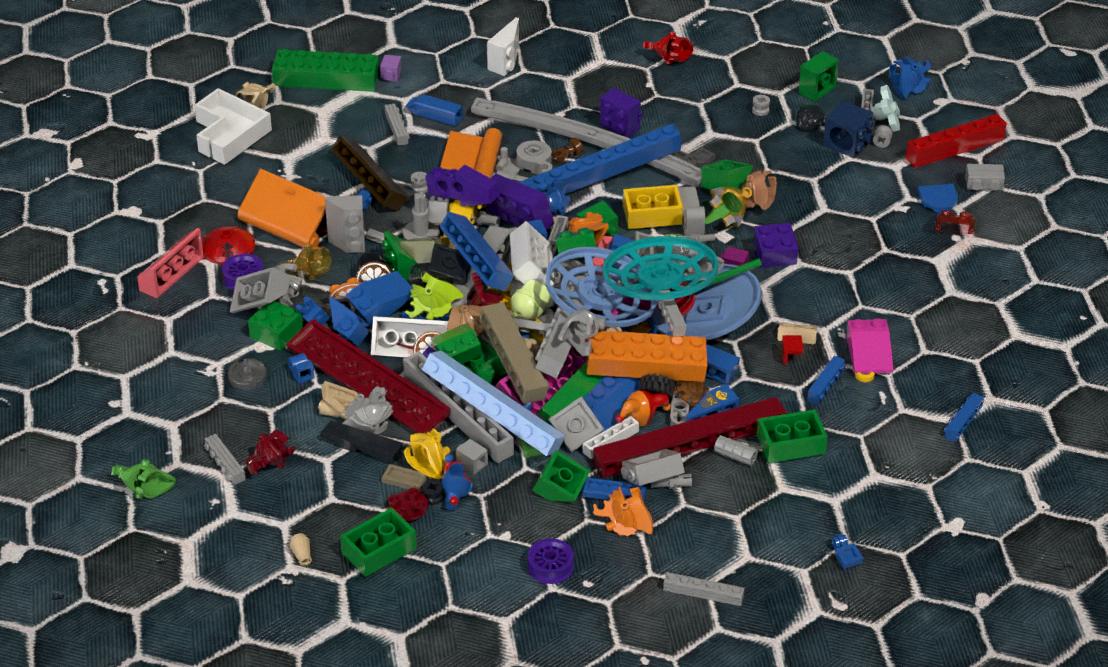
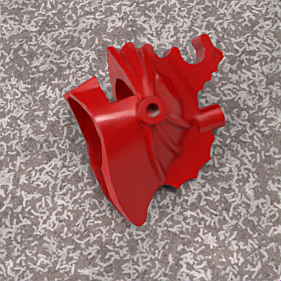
(672, 48)

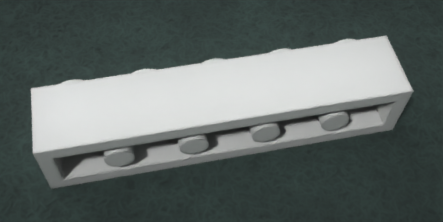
(615, 433)

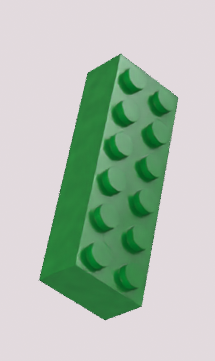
(326, 70)

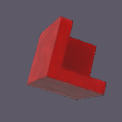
(791, 346)

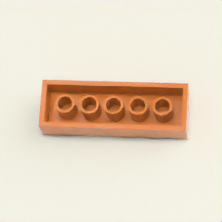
(644, 353)

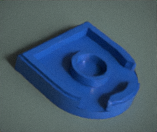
(938, 197)

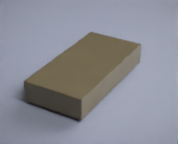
(403, 477)

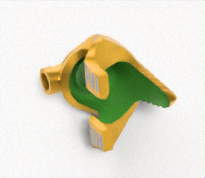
(728, 204)

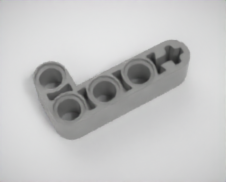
(693, 214)

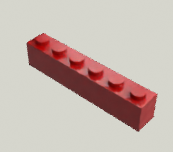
(956, 140)

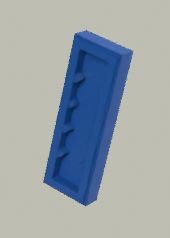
(603, 488)

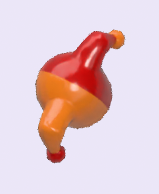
(642, 406)

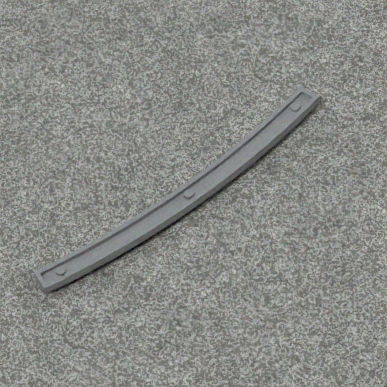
(580, 131)

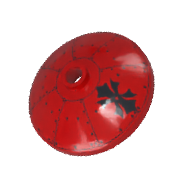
(226, 242)

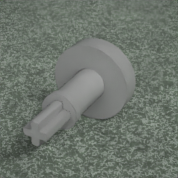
(420, 226)

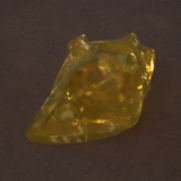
(312, 261)

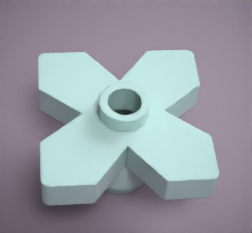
(887, 109)

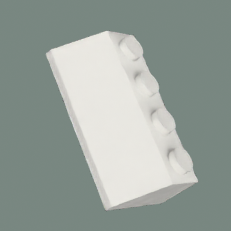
(530, 255)
(391, 331)

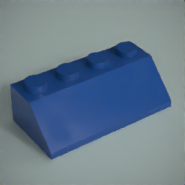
(608, 398)

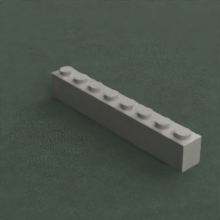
(553, 351)
(467, 417)

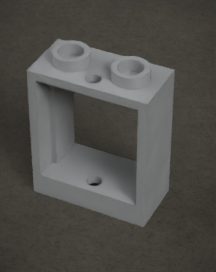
(652, 467)

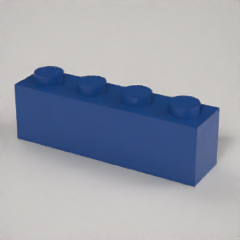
(720, 364)

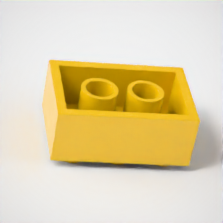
(652, 206)

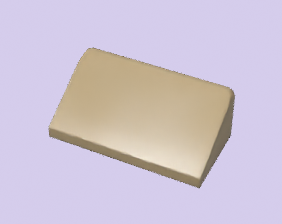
(808, 332)

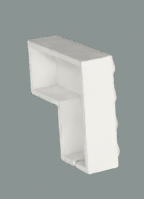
(230, 125)

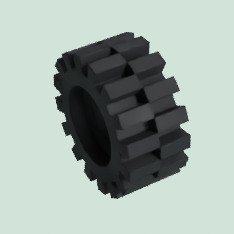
(657, 384)

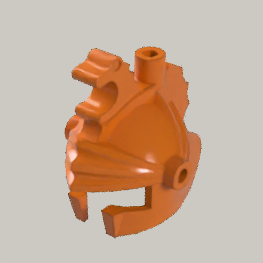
(592, 221)
(626, 514)

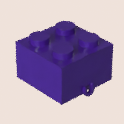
(620, 112)
(775, 245)

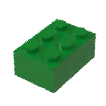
(791, 436)
(378, 542)

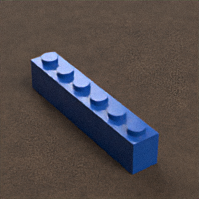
(477, 251)

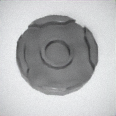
(247, 374)

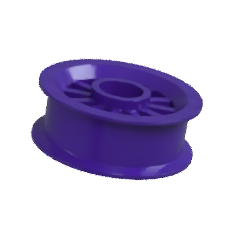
(239, 266)
(550, 561)

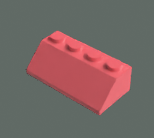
(172, 265)

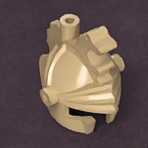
(256, 94)

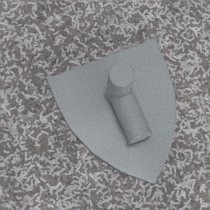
(505, 163)

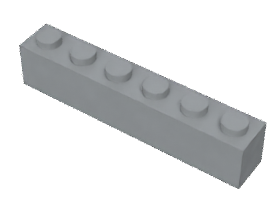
(499, 241)

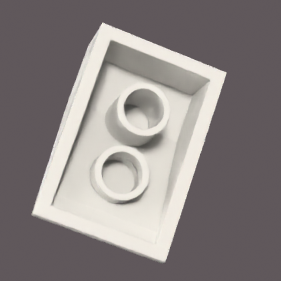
(503, 49)

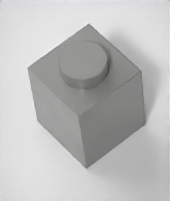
(472, 456)

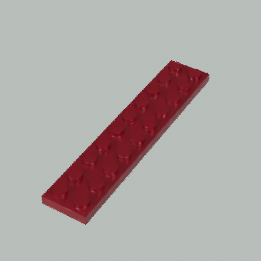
(363, 373)

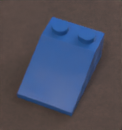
(380, 296)

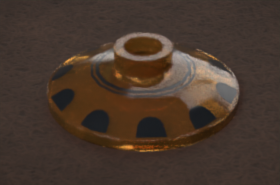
(691, 391)

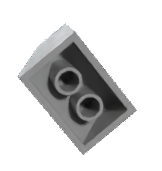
(345, 223)
(259, 289)

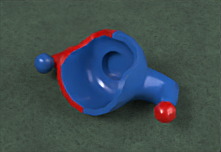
(454, 482)

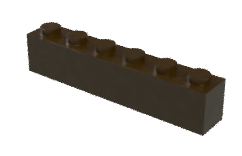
(369, 173)

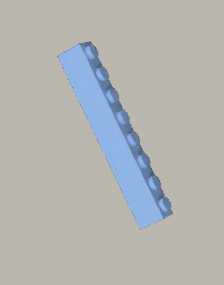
(493, 403)

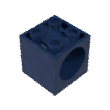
(848, 129)

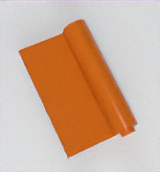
(473, 151)
(283, 209)

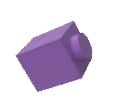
(390, 68)

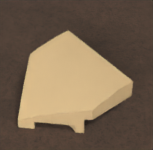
(337, 396)

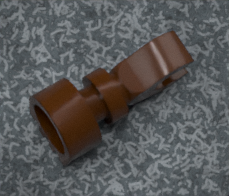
(561, 154)

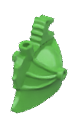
(145, 479)

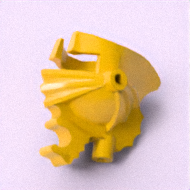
(427, 453)

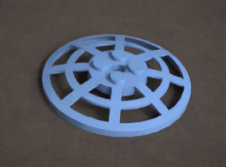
(592, 284)

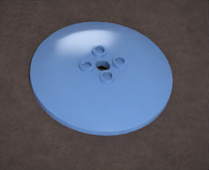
(729, 302)

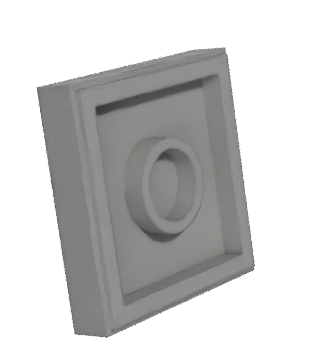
(576, 423)

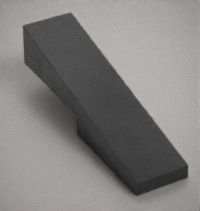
(370, 443)

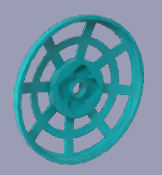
(662, 273)

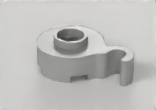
(534, 156)

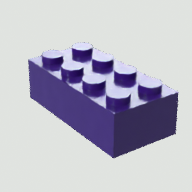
(520, 203)

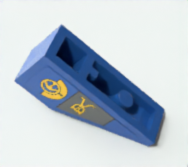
(713, 402)

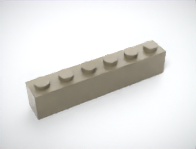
(513, 353)

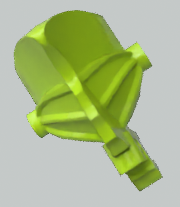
(434, 298)

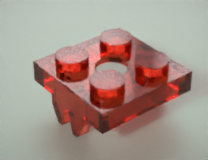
(948, 217)

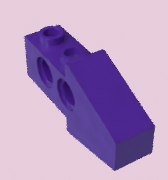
(462, 184)

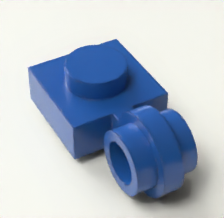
(846, 554)

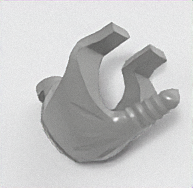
(579, 327)

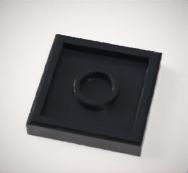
(448, 264)

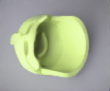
(530, 301)

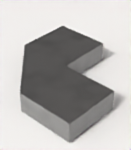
(699, 158)

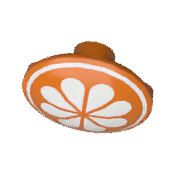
(339, 291)

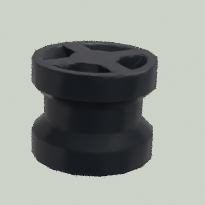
(433, 491)

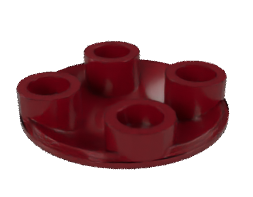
(409, 504)

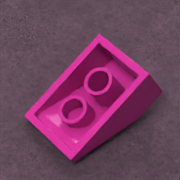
(869, 346)

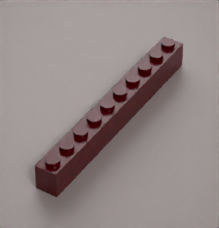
(686, 436)

